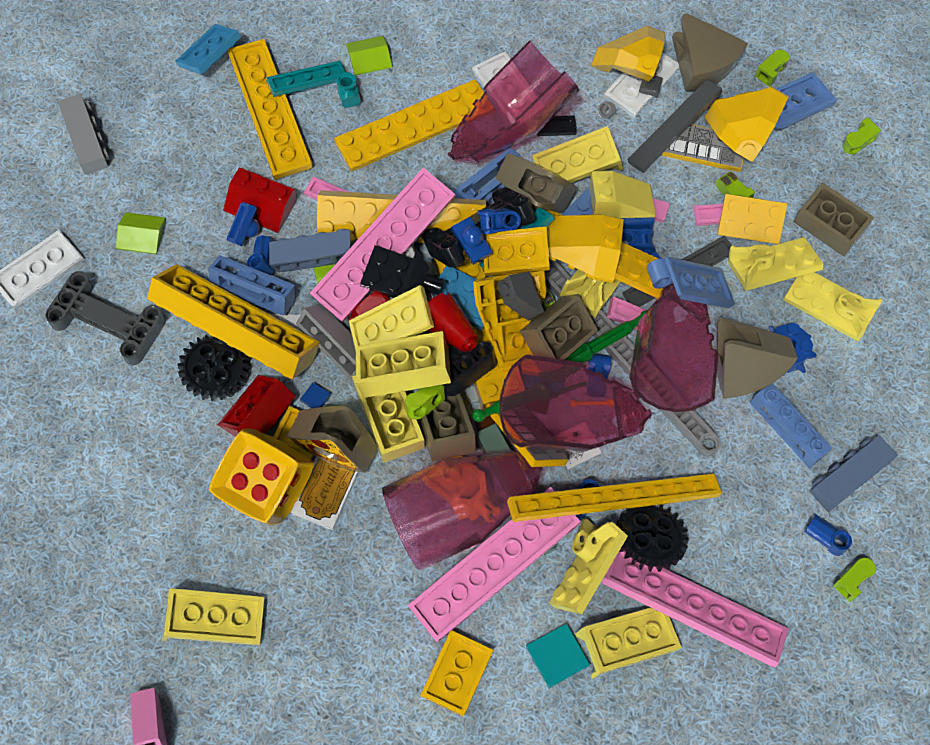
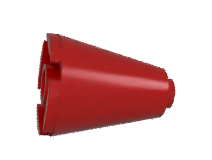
(450, 319)

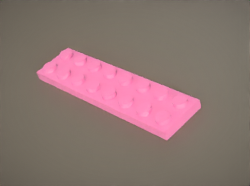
(394, 230)
(487, 571)
(699, 609)

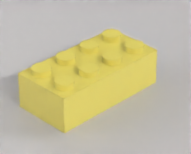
(402, 364)
(389, 424)

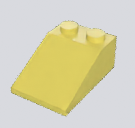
(620, 195)

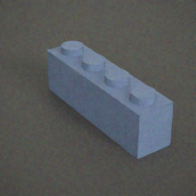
(310, 250)
(853, 473)

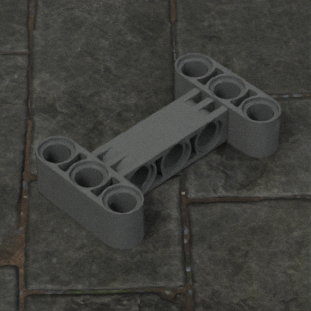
(105, 317)

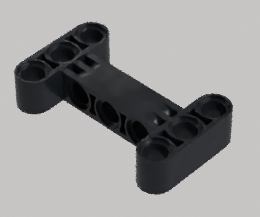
(445, 245)
(468, 366)

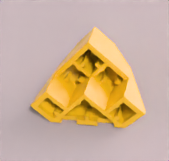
(632, 53)
(746, 119)

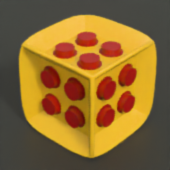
(261, 476)

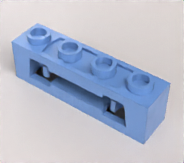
(483, 177)
(252, 285)
(790, 425)

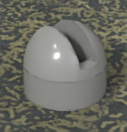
(603, 107)

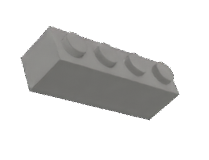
(83, 134)
(333, 337)

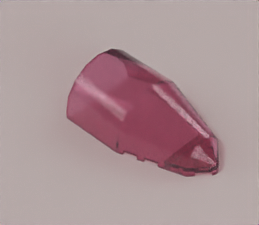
(513, 107)
(674, 355)
(566, 406)
(456, 503)

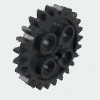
(194, 362)
(652, 537)

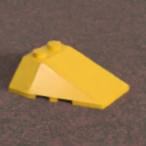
(587, 243)
(501, 321)

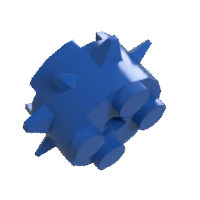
(801, 342)

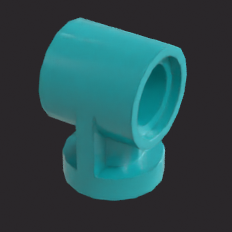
(348, 90)

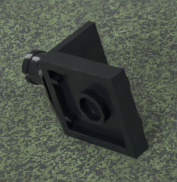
(396, 273)

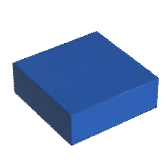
(315, 396)

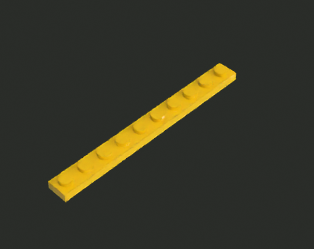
(612, 497)

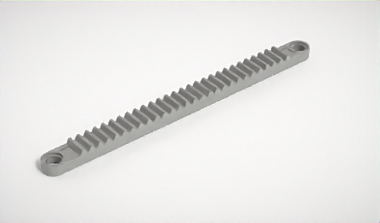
(686, 422)

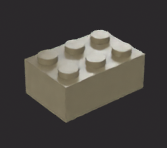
(833, 219)
(560, 328)
(448, 430)

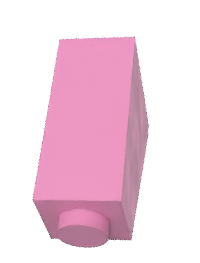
(147, 718)

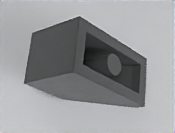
(520, 295)

